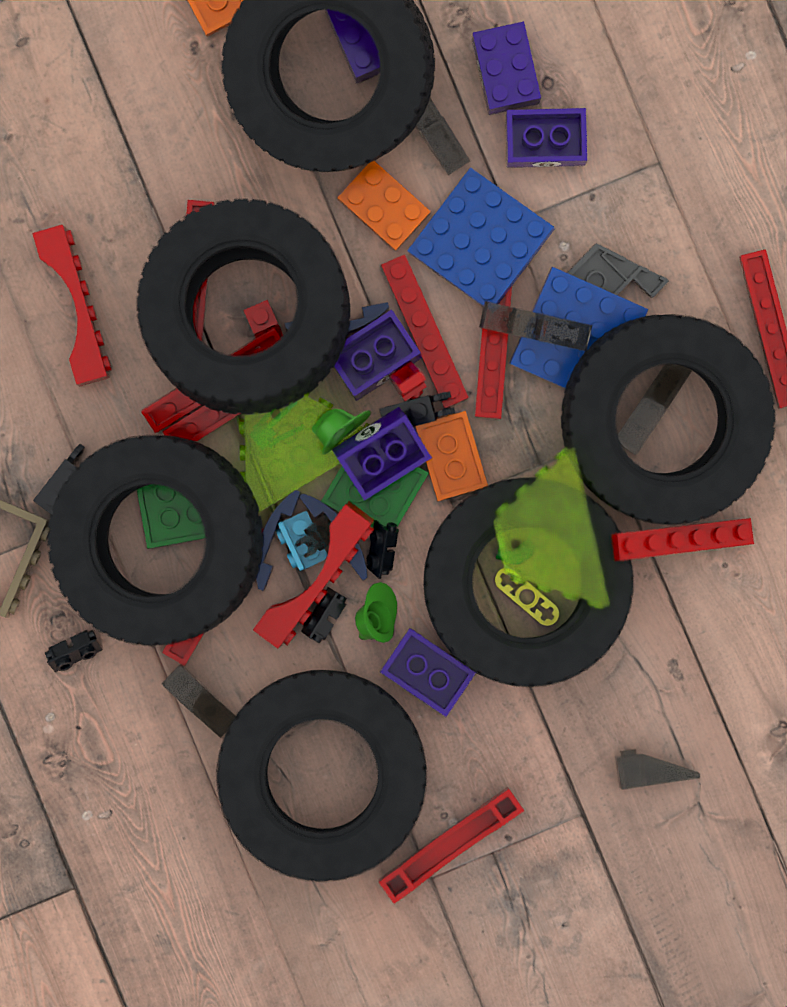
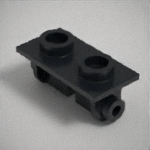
(379, 559)
(317, 625)
(84, 647)

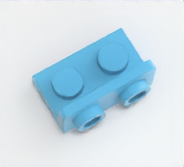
(290, 532)

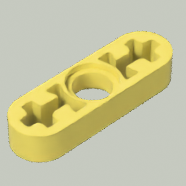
(537, 614)

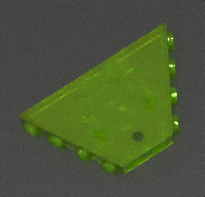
(285, 451)
(554, 535)

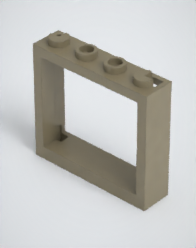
(29, 558)

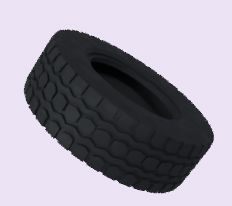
(317, 144)
(202, 246)
(741, 435)
(82, 548)
(479, 644)
(305, 850)

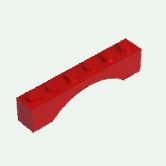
(87, 357)
(345, 532)
(450, 844)

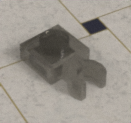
(316, 535)

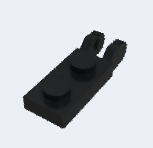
(422, 409)
(50, 491)

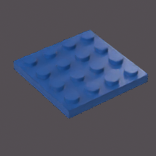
(481, 239)
(576, 301)

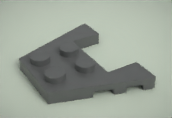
(615, 272)

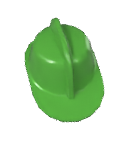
(335, 426)
(378, 614)

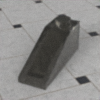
(199, 700)
(644, 770)

